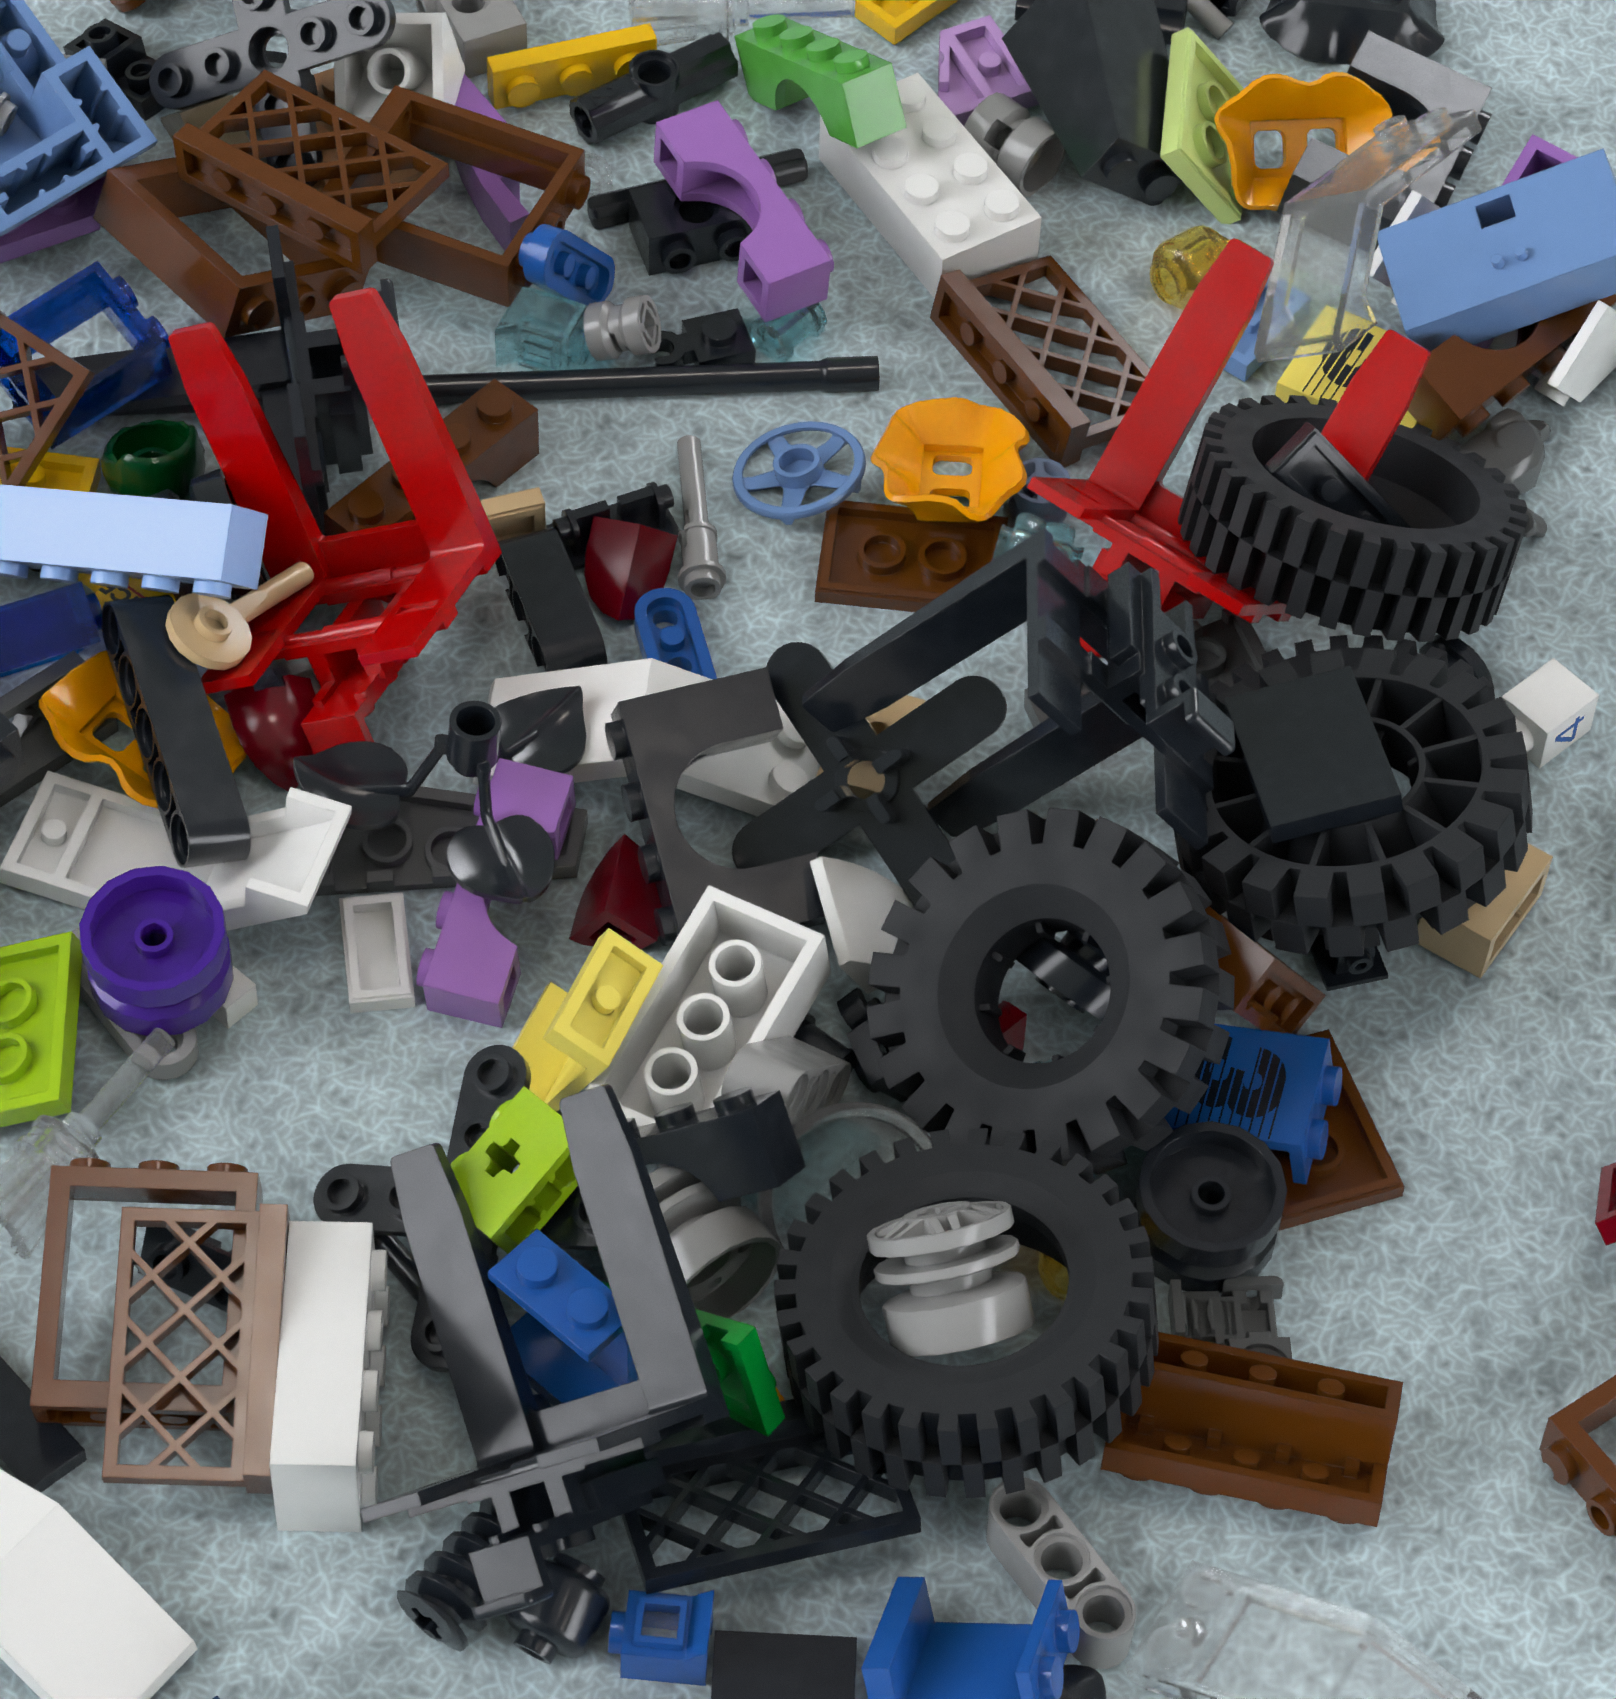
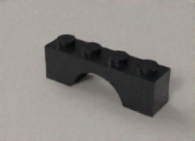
(732, 1148)

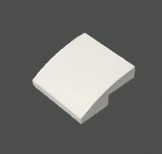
(855, 911)

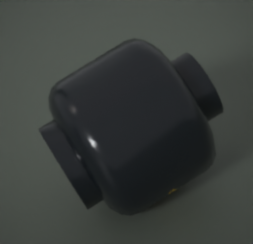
(568, 1618)

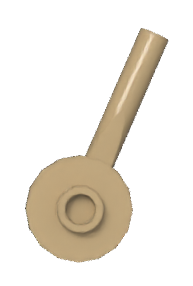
(218, 632)

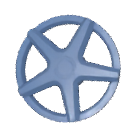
(798, 469)

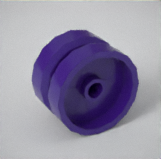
(156, 950)

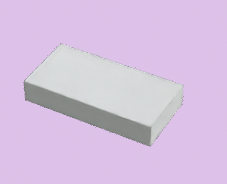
(376, 952)

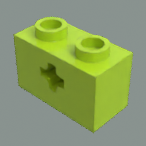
(516, 1204)

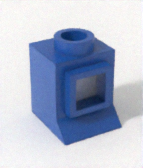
(663, 1637)

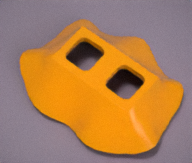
(1293, 109)
(951, 432)
(92, 695)

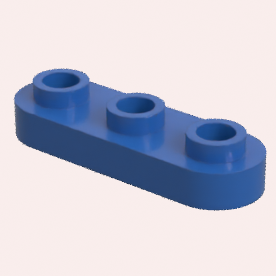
(566, 265)
(677, 644)

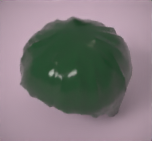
(153, 459)

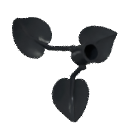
(496, 861)

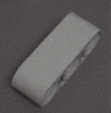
(801, 1072)
(1058, 1544)

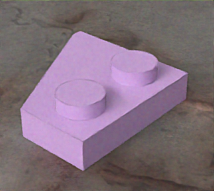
(977, 65)

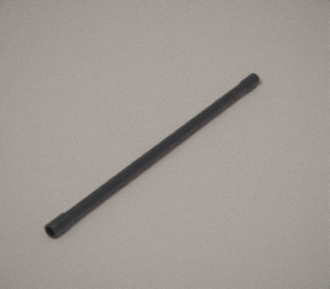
(826, 375)

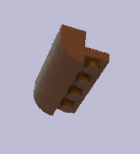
(1261, 1430)

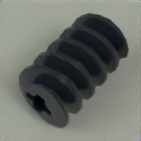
(448, 1587)

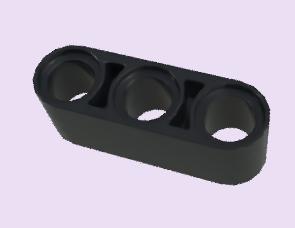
(550, 602)

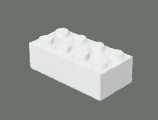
(936, 193)
(723, 984)
(329, 1377)

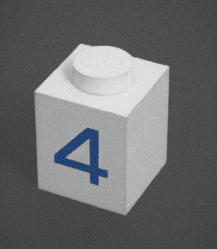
(1551, 710)

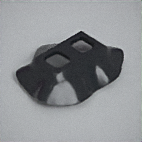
(1336, 28)

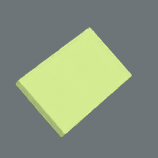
(1190, 141)

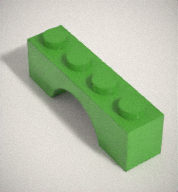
(847, 84)

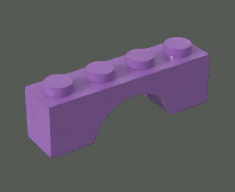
(711, 161)
(473, 964)

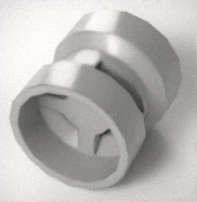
(622, 327)

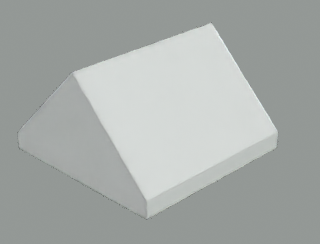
(416, 57)

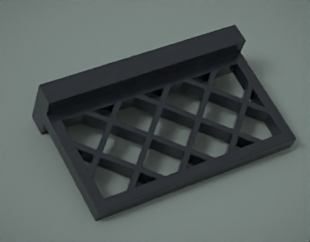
(734, 1452)

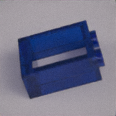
(70, 306)
(48, 627)

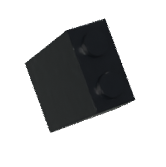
(1102, 88)

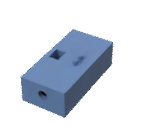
(1506, 254)

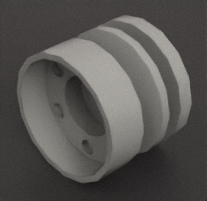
(719, 1245)
(948, 1264)

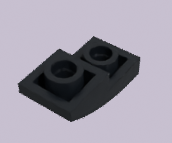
(125, 62)

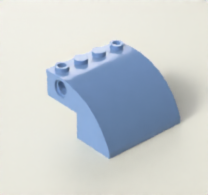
(67, 120)

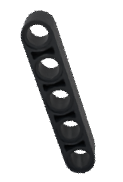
(175, 735)

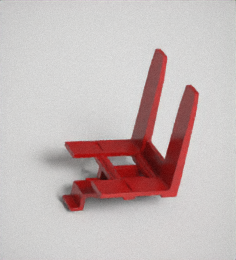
(1126, 489)
(410, 564)

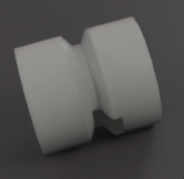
(1018, 143)

